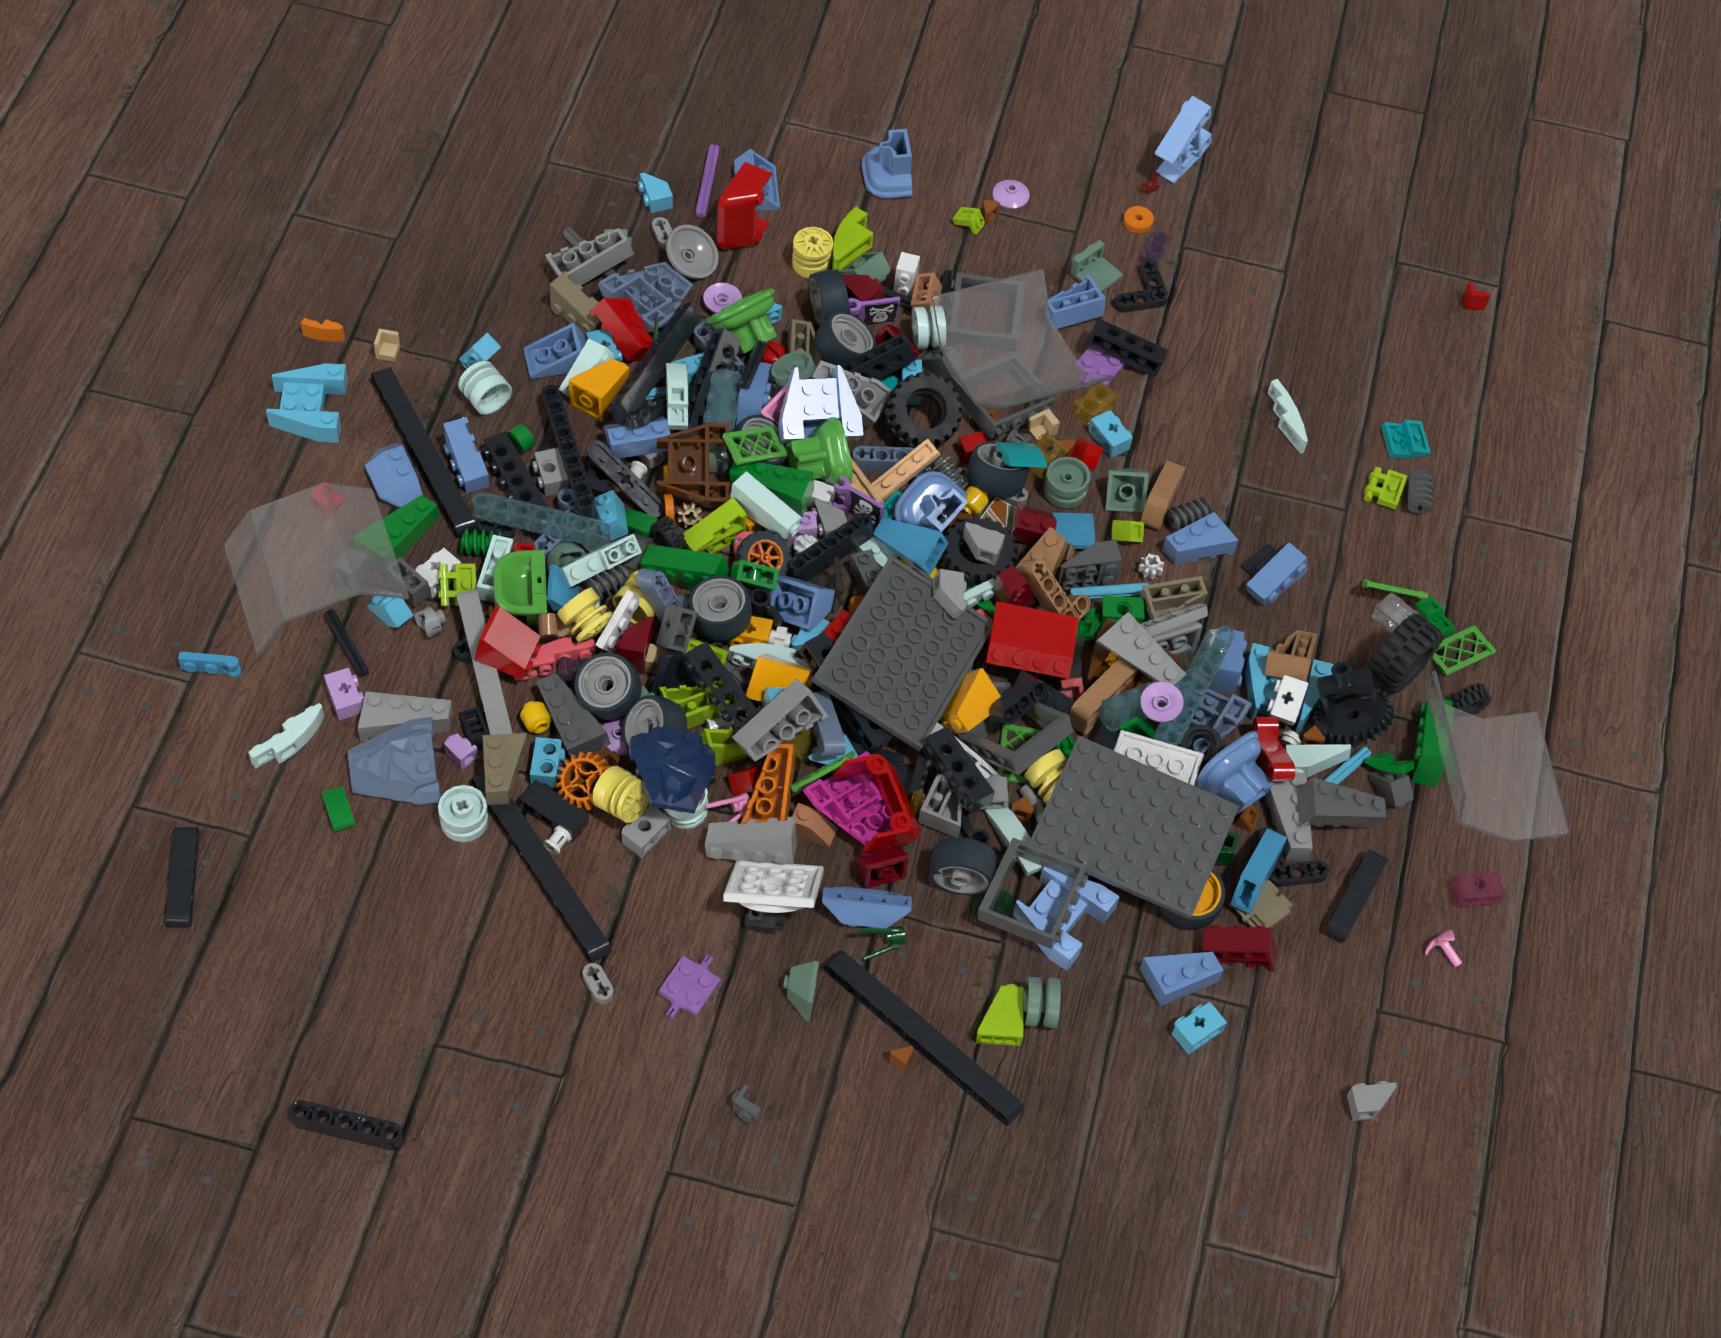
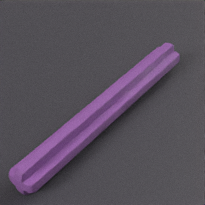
(707, 181)

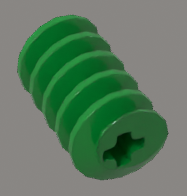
(476, 542)

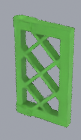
(735, 449)
(1419, 594)
(1480, 641)
(1019, 732)
(821, 772)

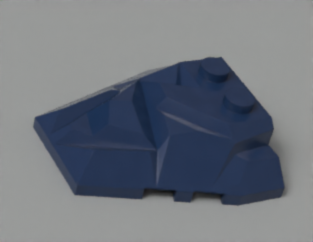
(673, 767)

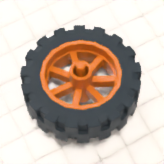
(774, 541)

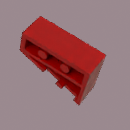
(624, 325)

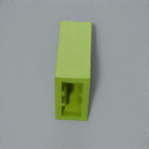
(1004, 1018)

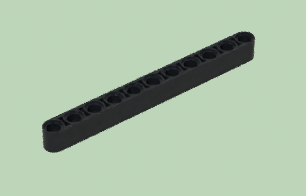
(423, 451)
(548, 876)
(924, 1038)

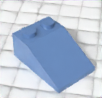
(555, 352)

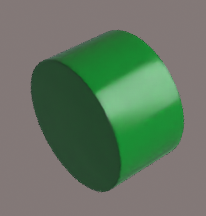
(521, 438)

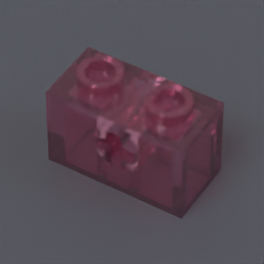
(1477, 889)

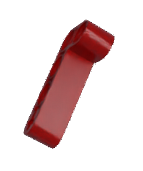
(1273, 756)

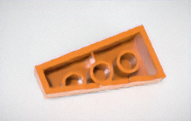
(773, 788)

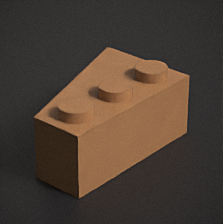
(1050, 549)
(1293, 657)

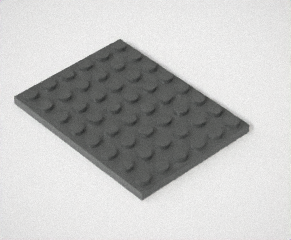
(902, 654)
(1135, 826)

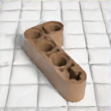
(1162, 494)
(1050, 593)
(552, 628)
(1111, 683)

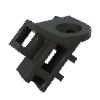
(765, 920)

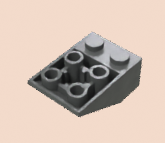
(1091, 567)

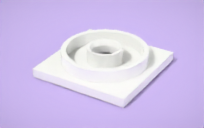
(1165, 757)
(774, 886)

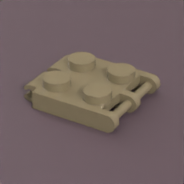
(1268, 909)

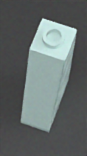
(765, 507)

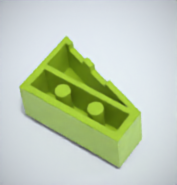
(693, 703)

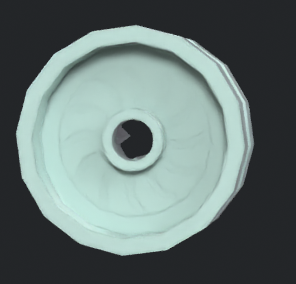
(924, 328)
(463, 813)

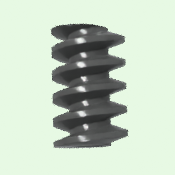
(944, 466)
(1420, 492)
(1188, 513)
(608, 580)

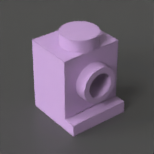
(460, 751)

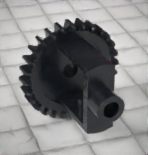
(1351, 711)

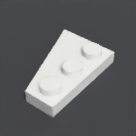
(618, 622)

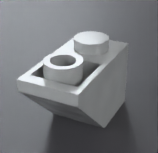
(827, 517)
(983, 543)
(949, 591)
(1368, 1100)

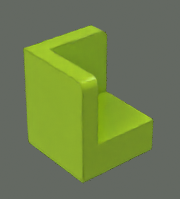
(1127, 531)

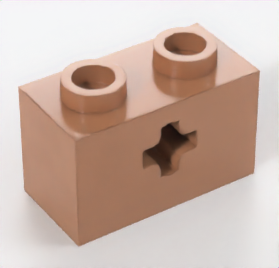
(925, 287)

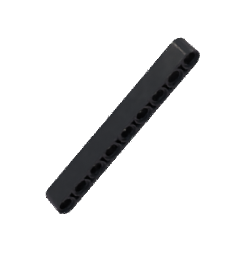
(654, 362)
(569, 452)

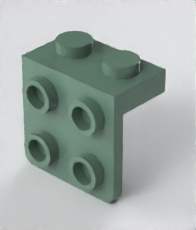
(1092, 263)

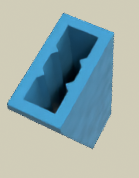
(912, 543)
(1258, 871)

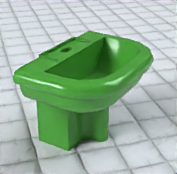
(747, 319)
(823, 453)
(522, 584)

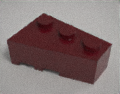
(1013, 589)
(1241, 945)

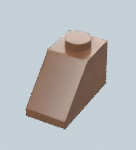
(813, 826)

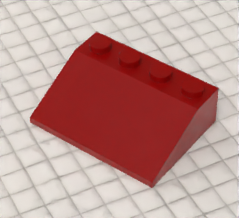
(1032, 640)

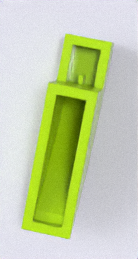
(851, 239)
(723, 745)

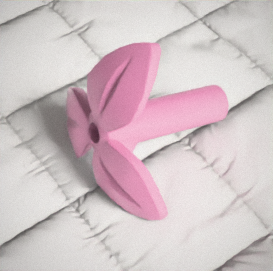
(1442, 940)

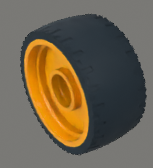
(1207, 908)

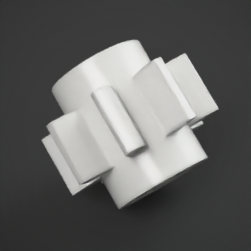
(803, 542)
(1151, 566)
(780, 637)

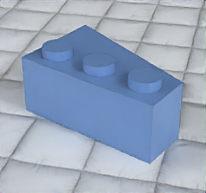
(1077, 304)
(464, 456)
(1199, 540)
(1278, 575)
(1229, 672)
(1180, 974)

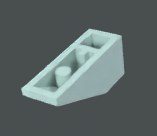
(589, 357)
(498, 548)
(1316, 758)

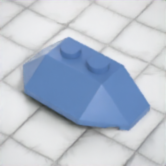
(393, 475)
(866, 906)

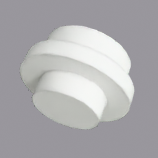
(1290, 738)

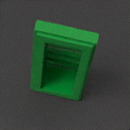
(1138, 726)

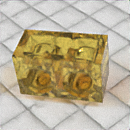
(1094, 403)
(1058, 451)

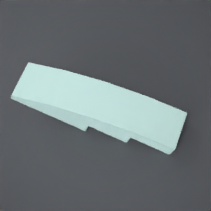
(1290, 419)
(1009, 827)

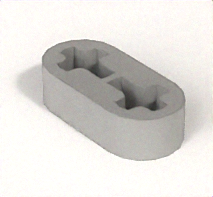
(660, 234)
(602, 981)

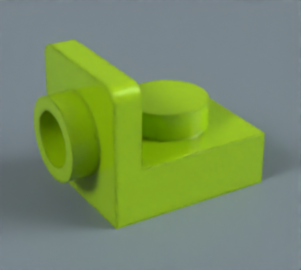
(969, 217)

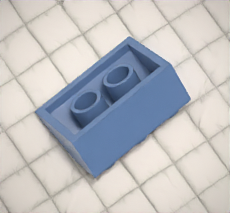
(770, 190)
(636, 441)
(801, 601)

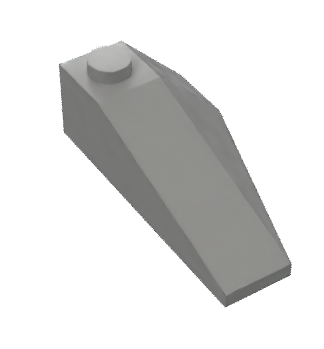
(868, 392)

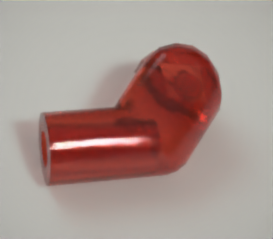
(1152, 186)

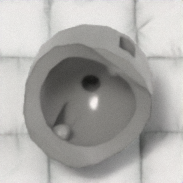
(431, 621)

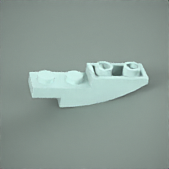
(677, 396)
(600, 560)
(748, 653)
(296, 734)

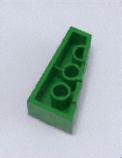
(788, 484)
(410, 523)
(684, 566)
(1427, 756)

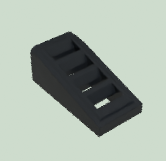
(474, 739)

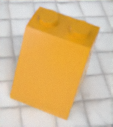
(597, 387)
(776, 673)
(970, 702)

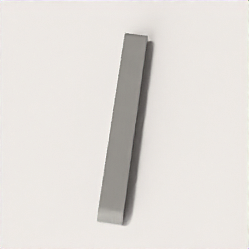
(486, 676)

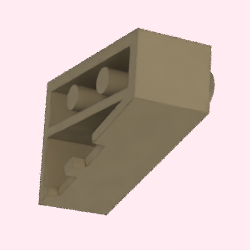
(573, 304)
(801, 338)
(1172, 596)
(501, 765)

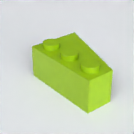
(717, 529)

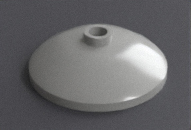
(692, 251)

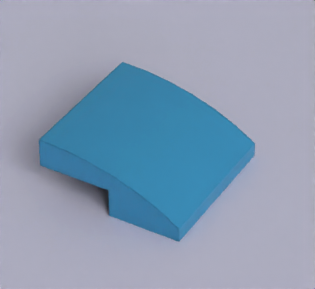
(1076, 528)
(558, 592)

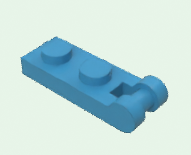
(210, 663)

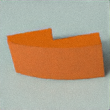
(327, 331)

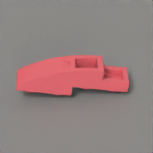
(551, 652)

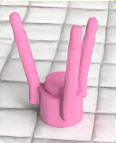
(737, 803)

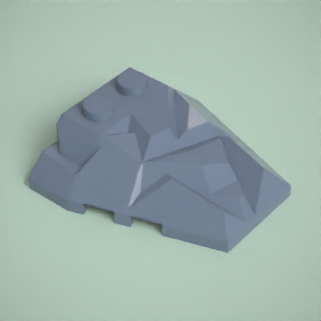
(653, 291)
(1219, 713)
(397, 764)

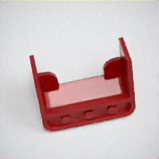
(737, 209)
(902, 820)

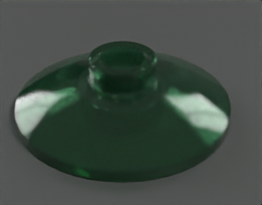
(1002, 906)

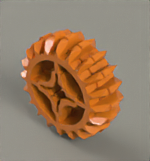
(575, 765)

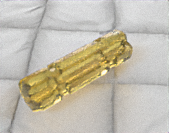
(917, 802)

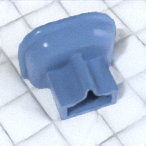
(888, 167)
(927, 498)
(1236, 774)

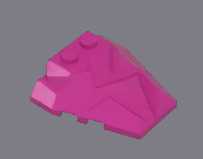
(852, 804)

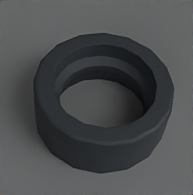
(1203, 730)

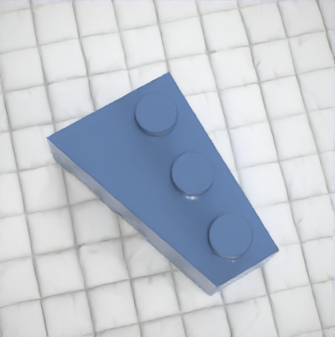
(756, 397)

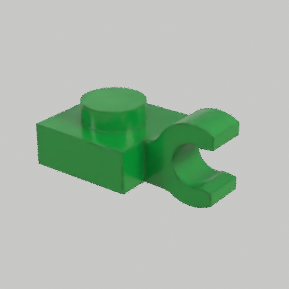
(1089, 626)

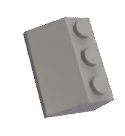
(1180, 638)

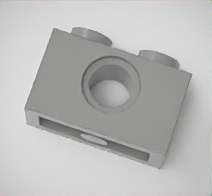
(551, 471)
(643, 841)

